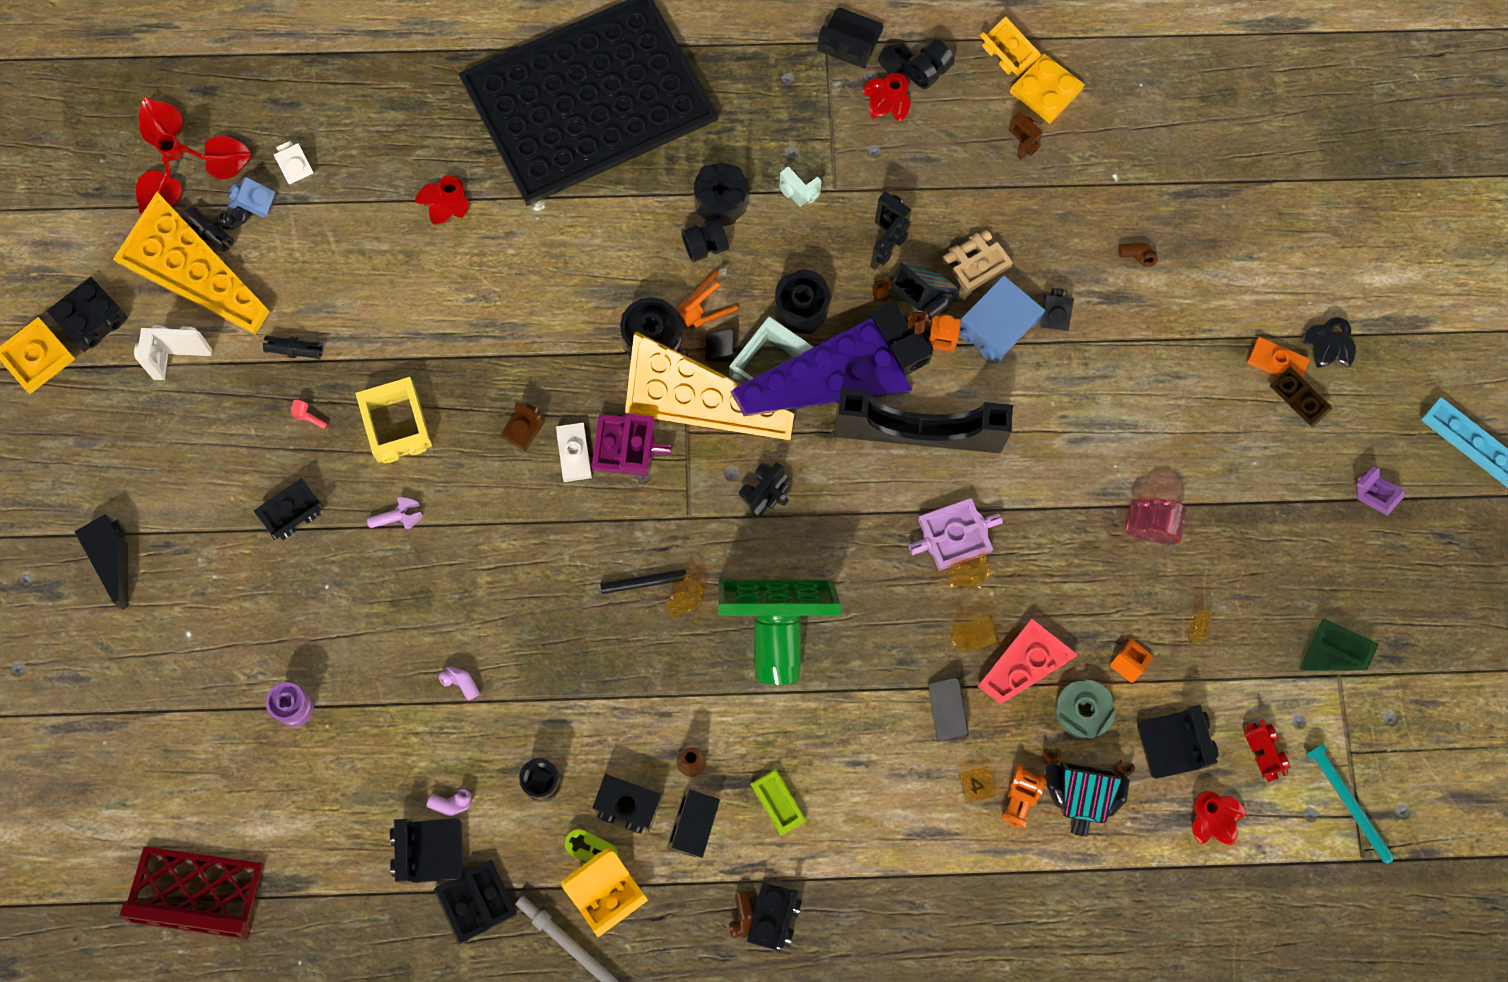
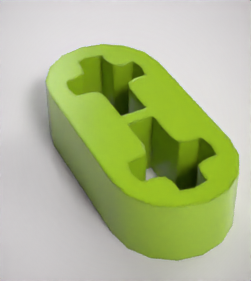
(590, 840)

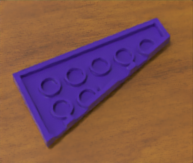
(849, 361)

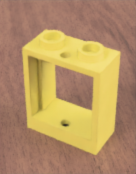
(387, 395)

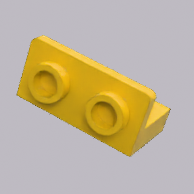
(1011, 47)

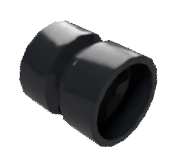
(929, 64)
(705, 239)
(540, 780)

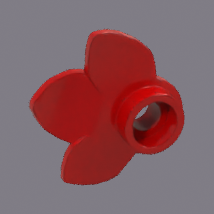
(886, 99)
(441, 203)
(1219, 821)

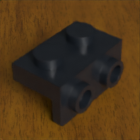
(289, 509)

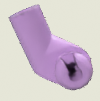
(460, 678)
(452, 805)

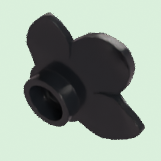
(1329, 346)

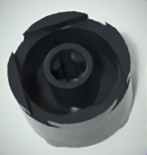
(721, 193)
(798, 287)

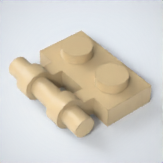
(982, 266)

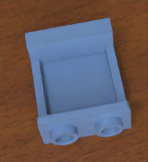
(1000, 320)

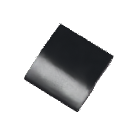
(475, 902)

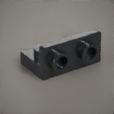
(773, 917)

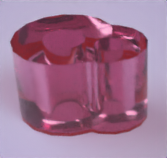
(1156, 520)

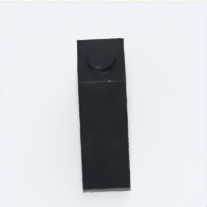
(108, 553)

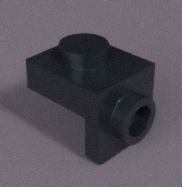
(1057, 309)

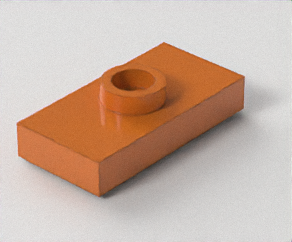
(1276, 358)

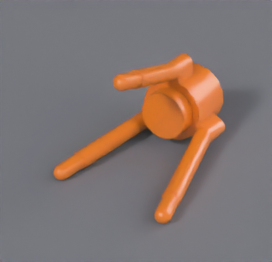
(691, 310)

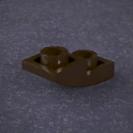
(1301, 397)

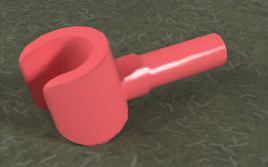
(299, 412)

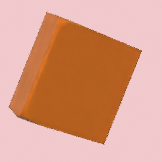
(1131, 661)

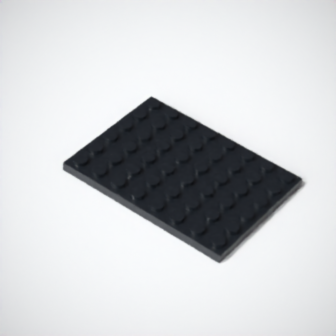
(587, 98)

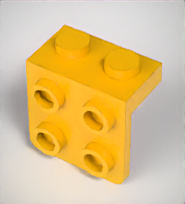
(603, 891)

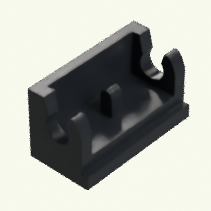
(693, 823)

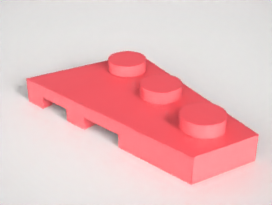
(1025, 662)

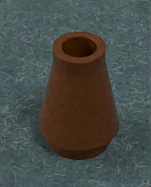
(691, 769)

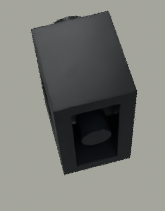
(613, 791)

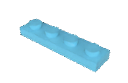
(1469, 439)

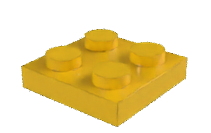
(1047, 88)
(34, 355)

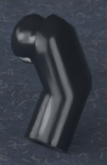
(234, 219)

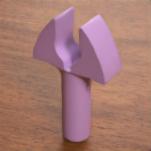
(397, 515)

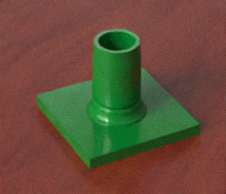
(777, 620)

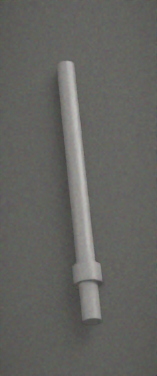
(543, 921)

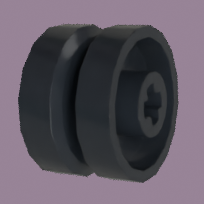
(654, 320)

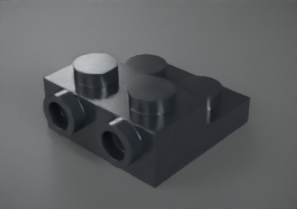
(87, 314)

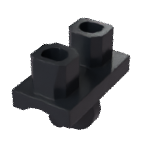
(768, 491)

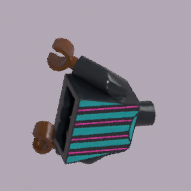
(922, 288)
(1086, 791)

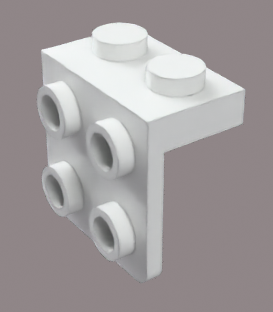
(159, 341)

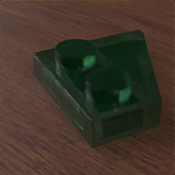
(1338, 650)

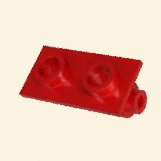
(1264, 739)

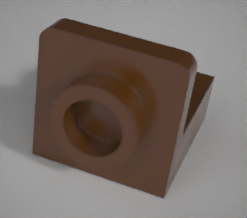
(523, 426)

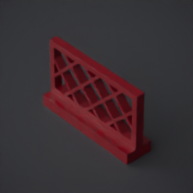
(192, 919)

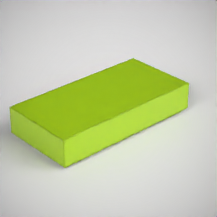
(778, 802)

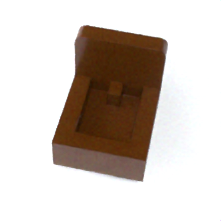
(1027, 133)

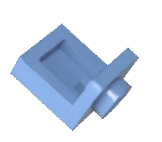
(251, 197)

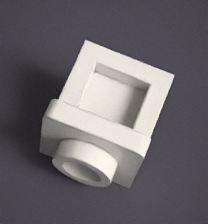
(292, 162)

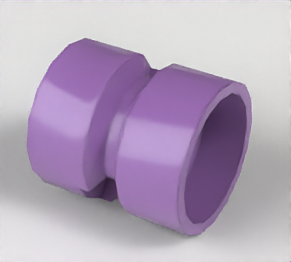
(289, 704)

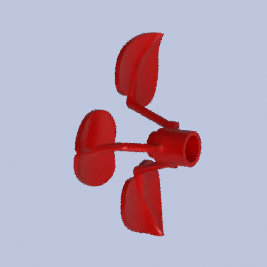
(158, 127)

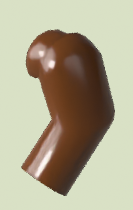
(1140, 252)
(745, 914)

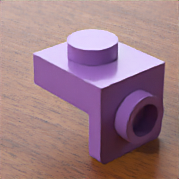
(1378, 492)

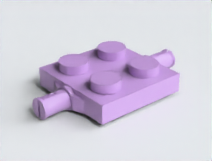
(955, 534)

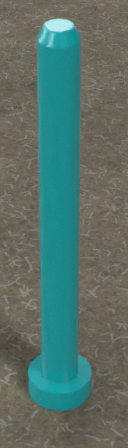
(1350, 802)

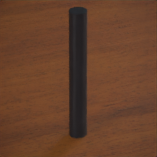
(642, 581)

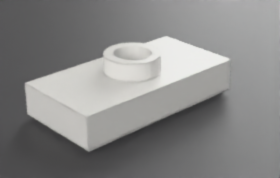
(573, 452)

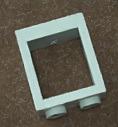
(775, 333)

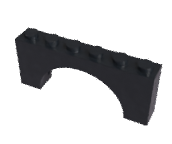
(976, 430)

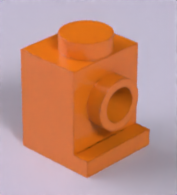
(944, 328)

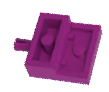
(626, 444)

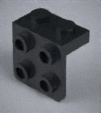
(850, 37)
(894, 218)
(1178, 743)
(427, 850)

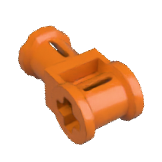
(1024, 791)

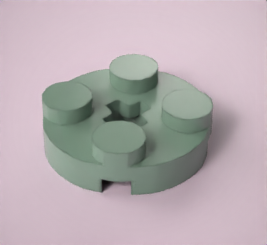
(1069, 714)

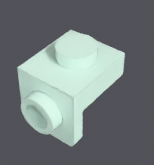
(794, 187)

